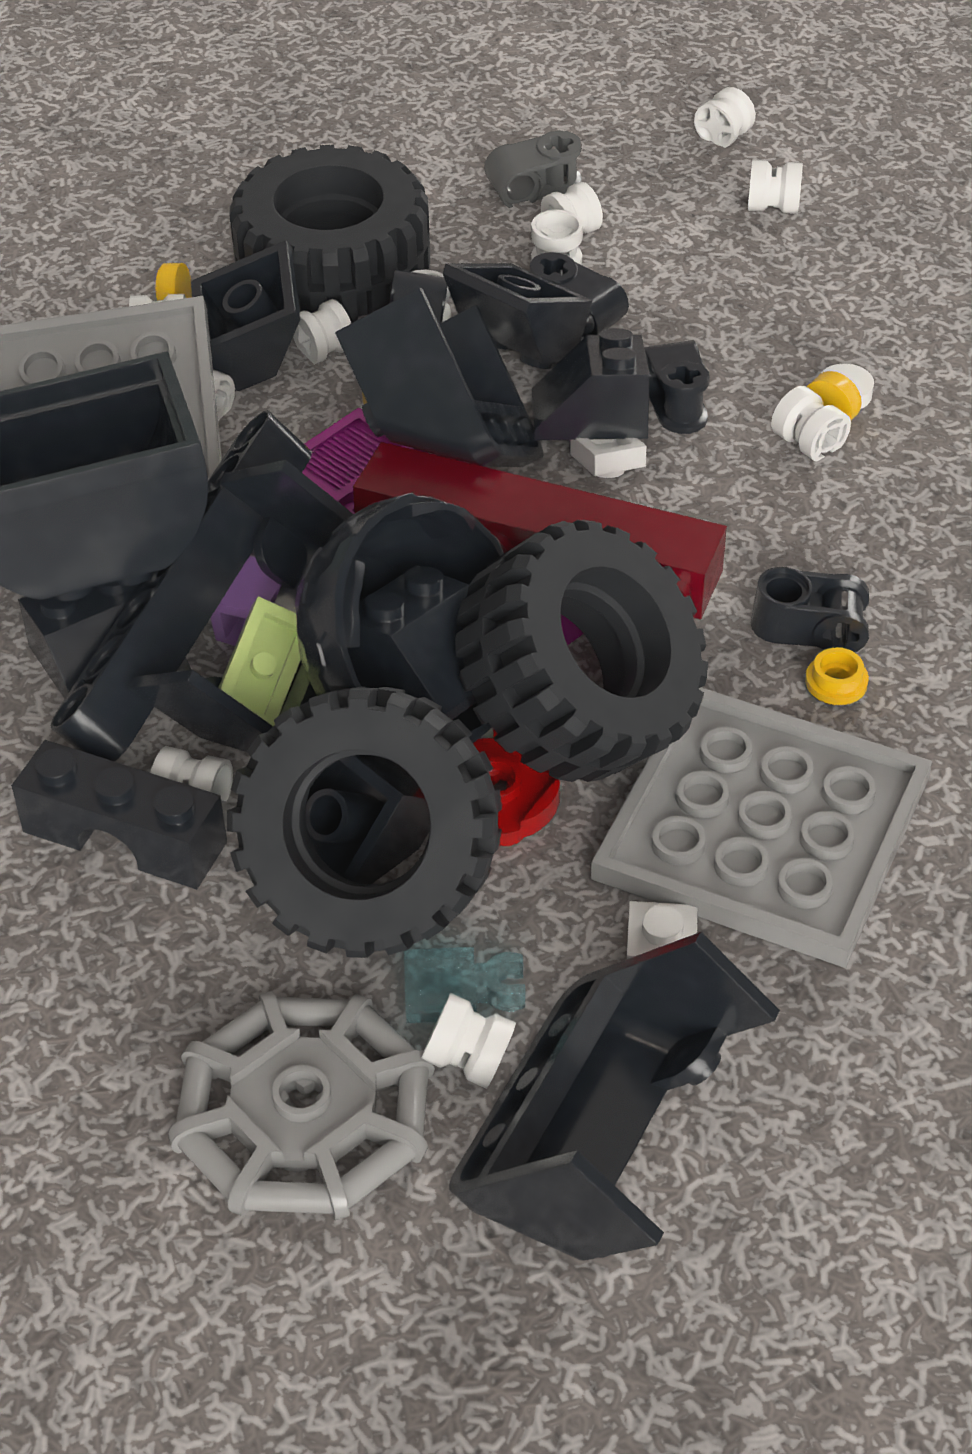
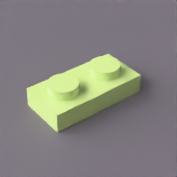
(263, 660)

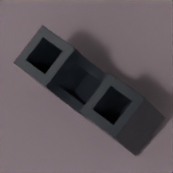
(163, 822)

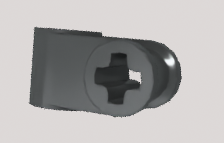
(533, 168)

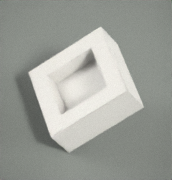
(609, 456)
(658, 924)

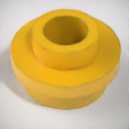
(834, 664)

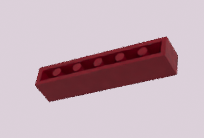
(521, 506)

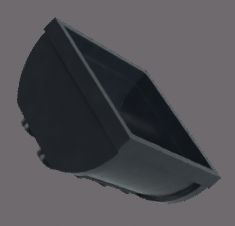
(97, 479)

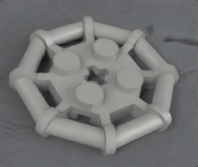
(309, 1136)

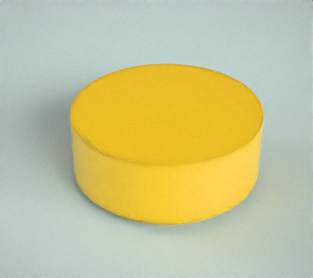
(173, 279)
(837, 391)

